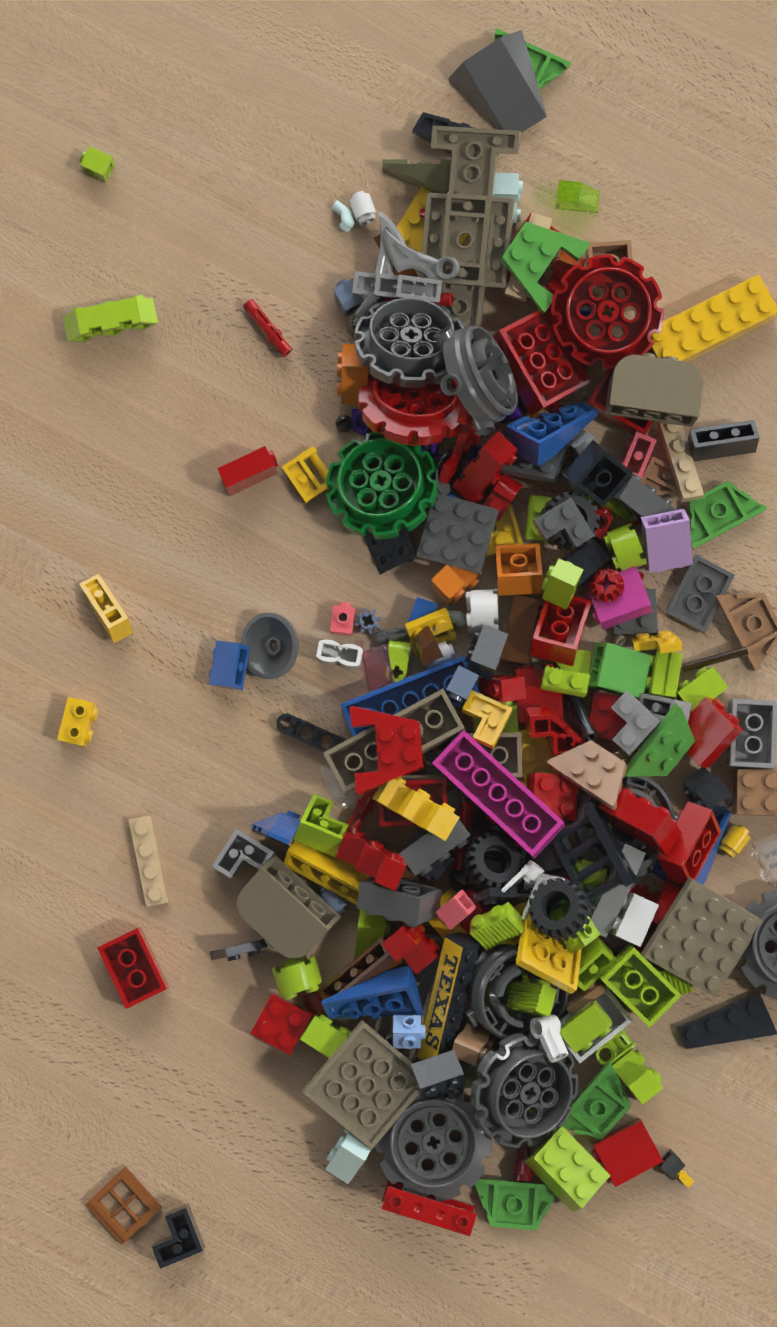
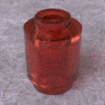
(314, 1003)

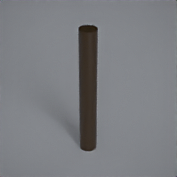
(714, 659)

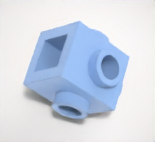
(407, 1031)

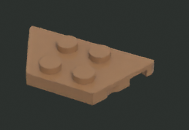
(751, 623)
(592, 771)

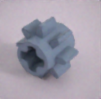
(366, 615)

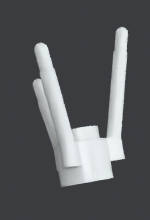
(531, 873)

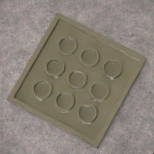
(701, 937)
(364, 1085)

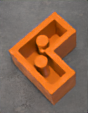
(352, 375)
(453, 582)

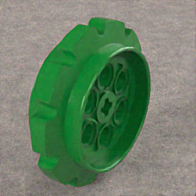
(354, 466)

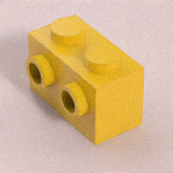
(77, 722)

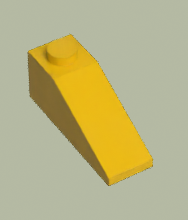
(106, 608)

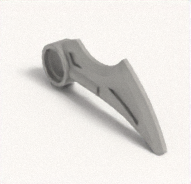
(407, 258)
(384, 263)

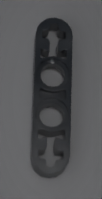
(318, 732)

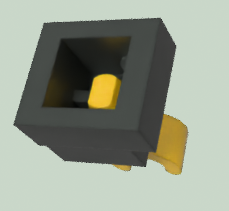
(674, 1167)

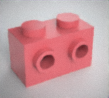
(638, 453)

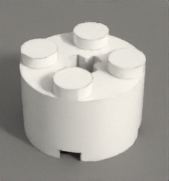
(483, 609)

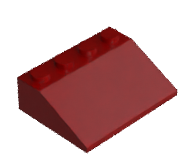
(539, 364)

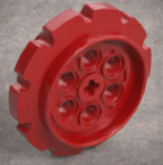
(640, 295)
(409, 414)

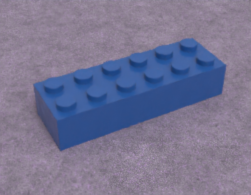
(407, 692)

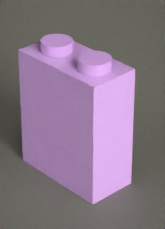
(667, 540)

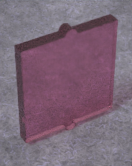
(377, 667)

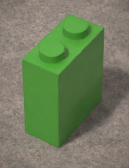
(619, 669)

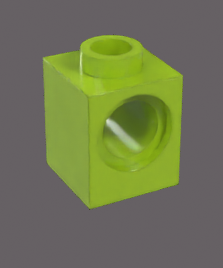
(97, 163)

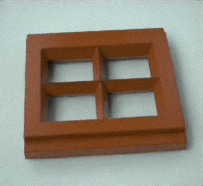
(138, 1191)

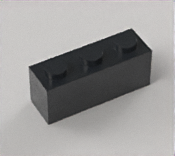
(723, 440)

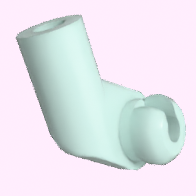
(346, 216)
(457, 617)

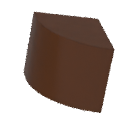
(427, 647)

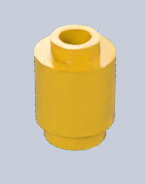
(734, 840)

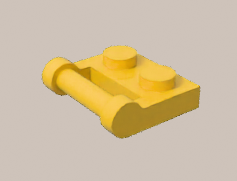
(303, 478)
(437, 621)

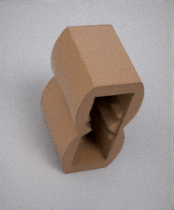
(473, 1044)

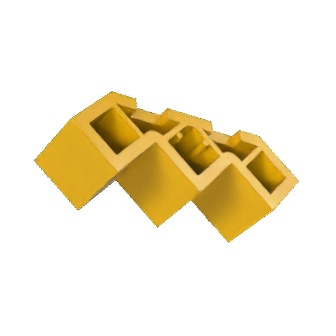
(417, 808)

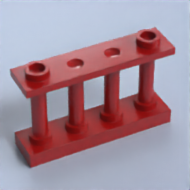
(447, 1214)

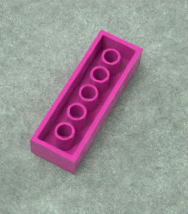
(498, 794)

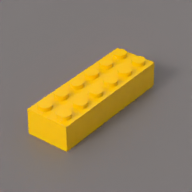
(715, 321)

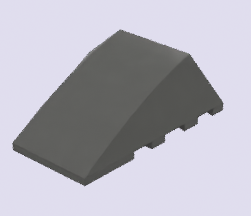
(503, 83)

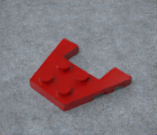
(464, 443)
(397, 747)

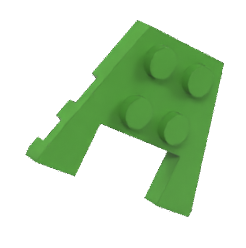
(532, 253)

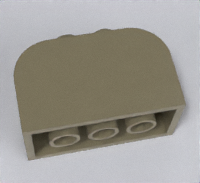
(655, 390)
(285, 910)

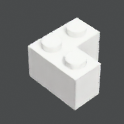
(634, 919)

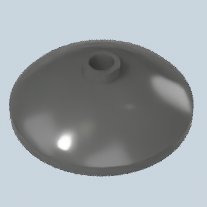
(262, 636)

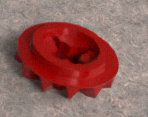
(613, 592)

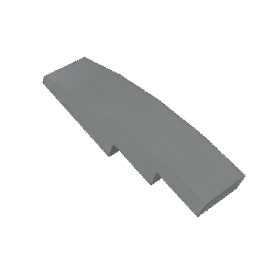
(396, 286)
(611, 902)

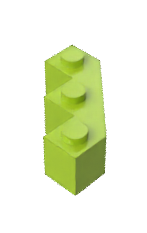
(110, 318)

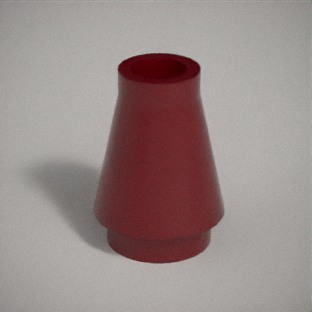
(520, 1169)

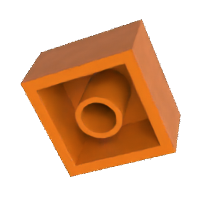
(518, 569)

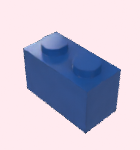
(229, 665)

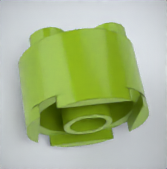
(626, 548)
(297, 976)

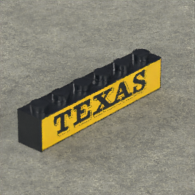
(448, 994)

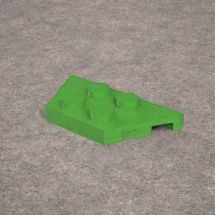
(545, 64)
(720, 512)
(663, 747)
(598, 1105)
(514, 1202)

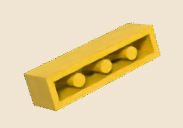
(325, 870)

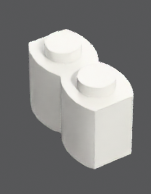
(333, 653)

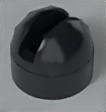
(346, 427)

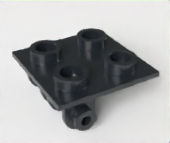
(390, 552)

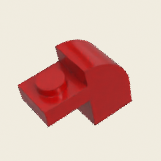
(503, 494)

